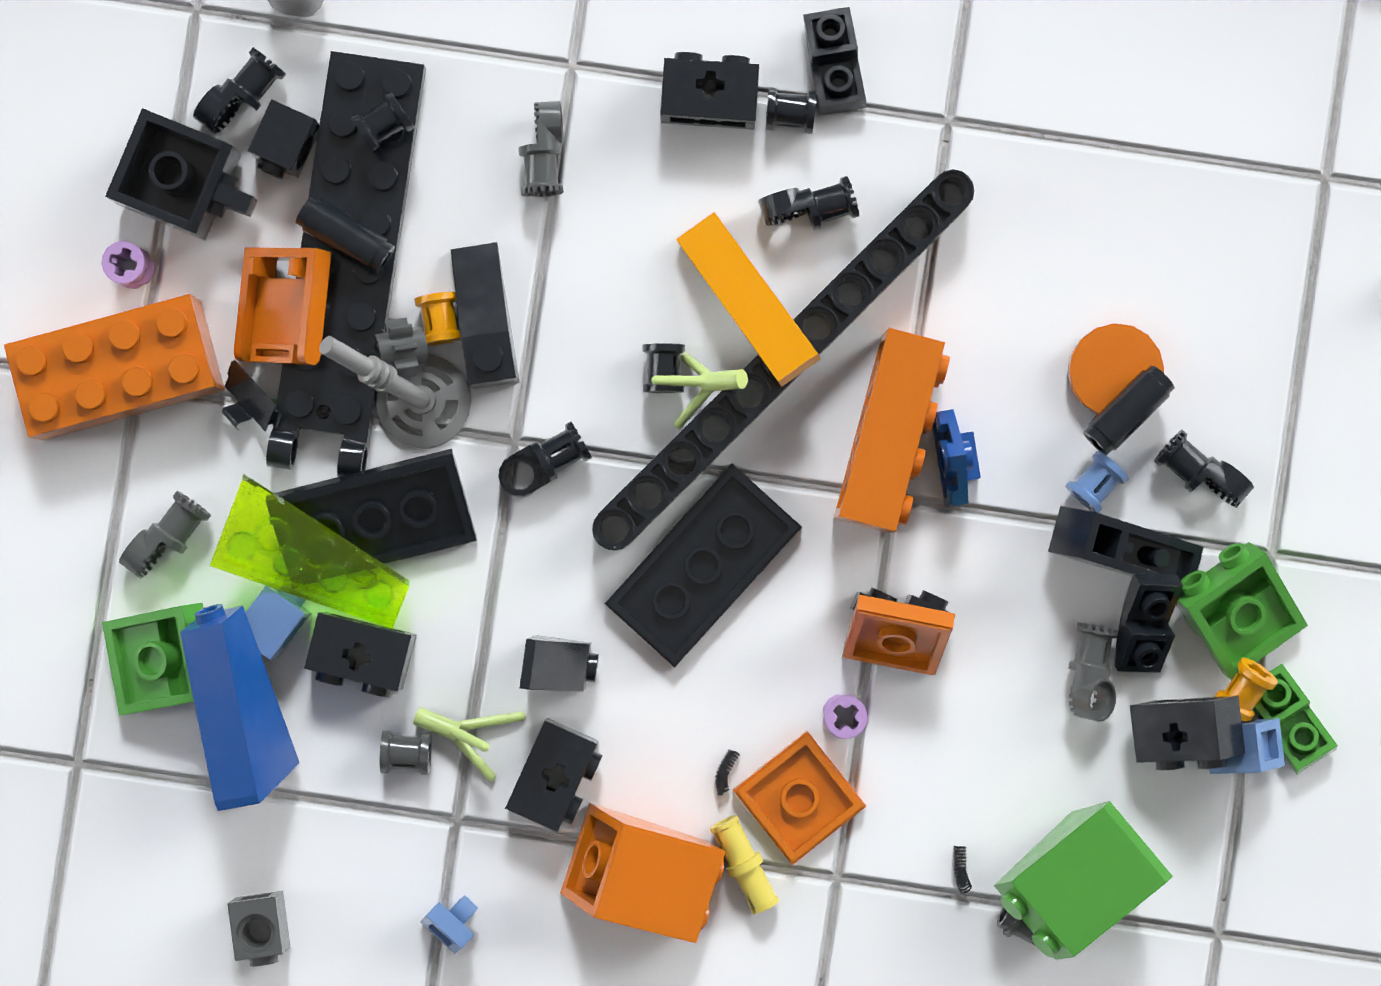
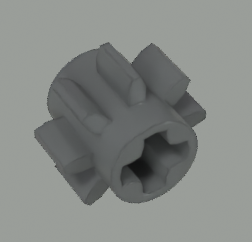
(401, 346)

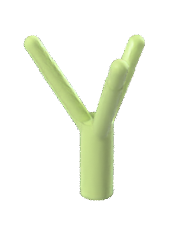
(707, 381)
(463, 740)

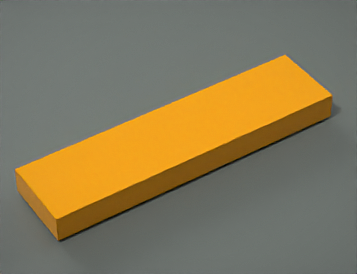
(748, 299)

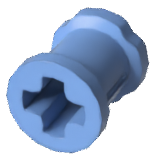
(1097, 482)

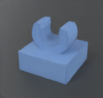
(449, 924)

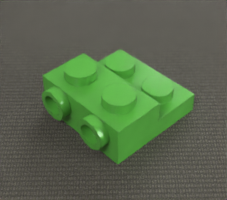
(1239, 607)
(149, 658)

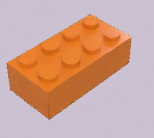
(114, 367)
(890, 430)

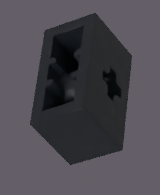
(732, 104)
(338, 634)
(1187, 730)
(554, 746)

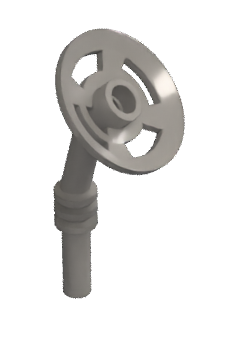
(410, 394)

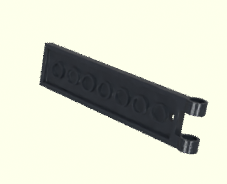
(357, 300)

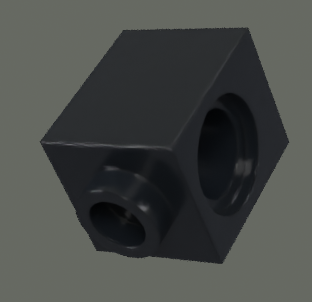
(283, 140)

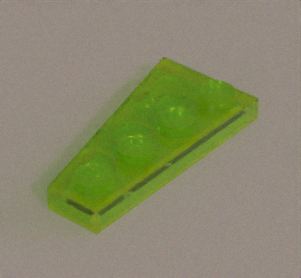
(296, 554)

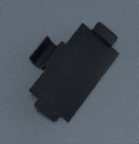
(251, 400)

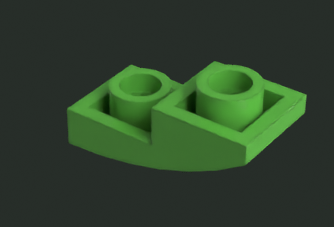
(1302, 732)

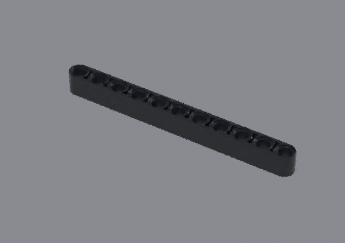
(825, 305)

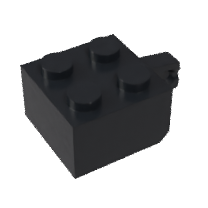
(178, 176)

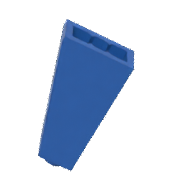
(235, 708)

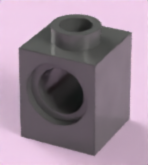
(262, 906)

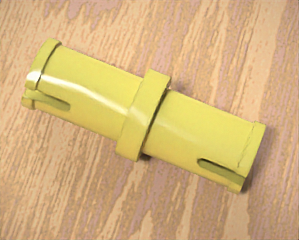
(744, 864)

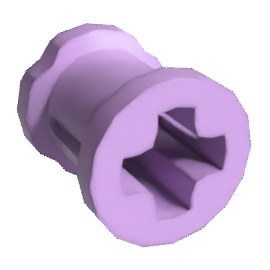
(126, 251)
(843, 729)

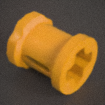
(438, 318)
(1250, 685)

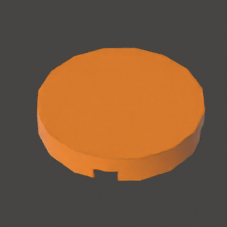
(1108, 362)

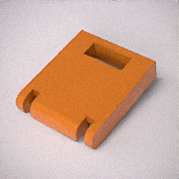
(282, 316)

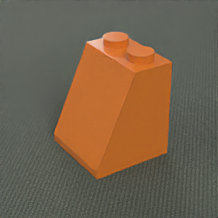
(642, 874)

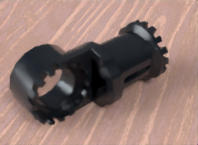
(247, 86)
(819, 204)
(540, 460)
(1195, 468)

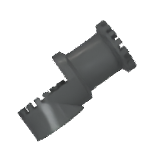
(541, 157)
(171, 531)
(1092, 673)

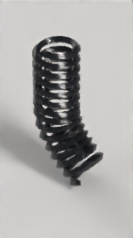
(722, 777)
(962, 872)

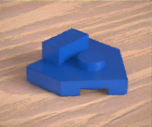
(955, 458)

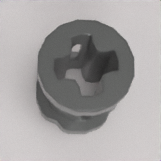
(405, 752)

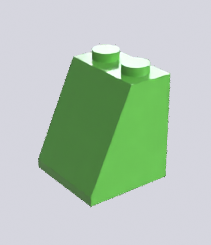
(1081, 880)

